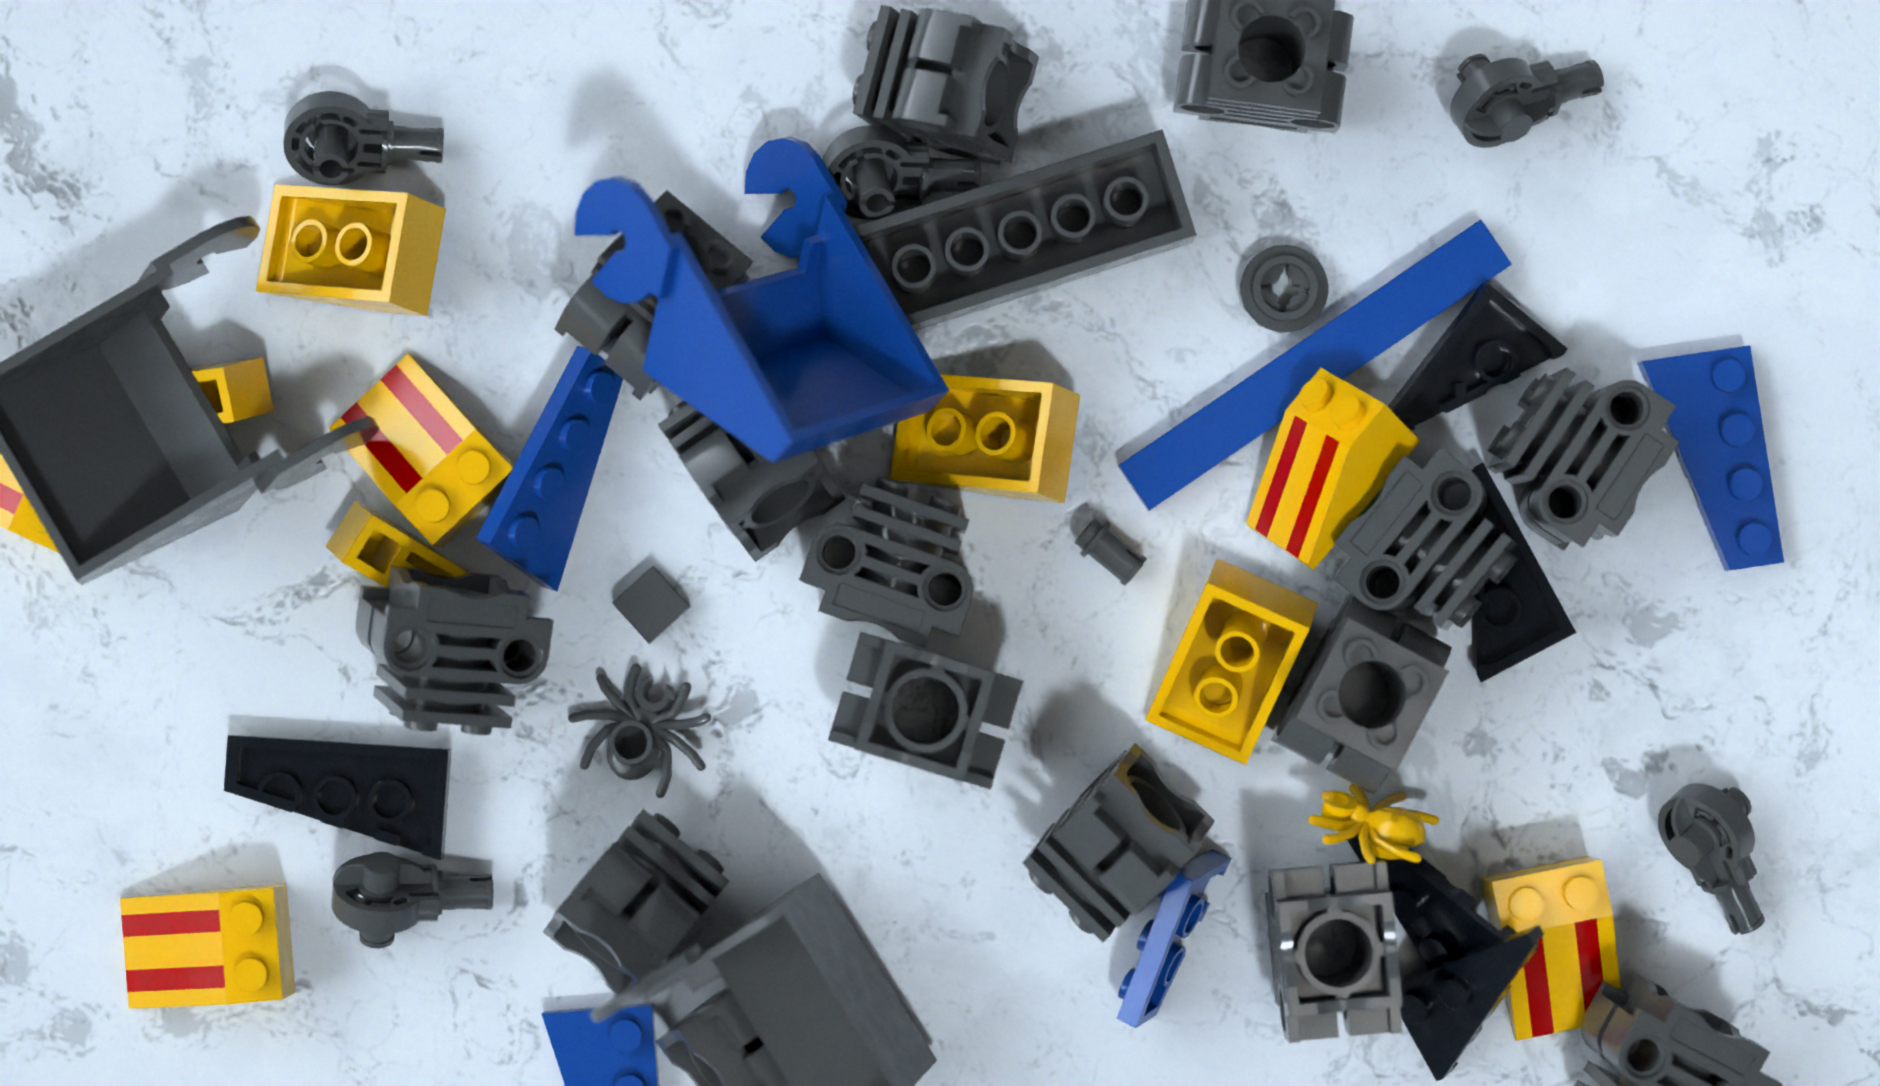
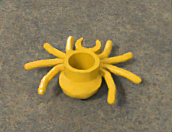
(1381, 830)

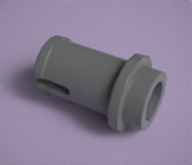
(1110, 550)

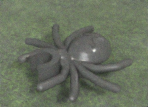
(641, 729)

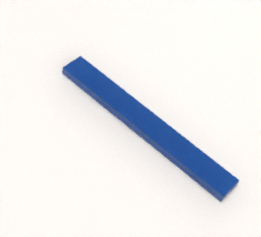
(1337, 347)

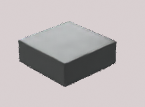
(651, 604)

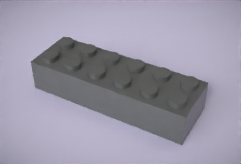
(1031, 231)

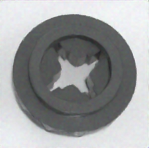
(1303, 272)

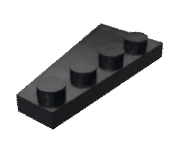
(361, 787)

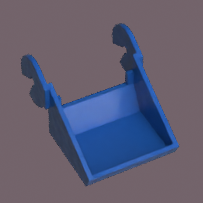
(784, 354)

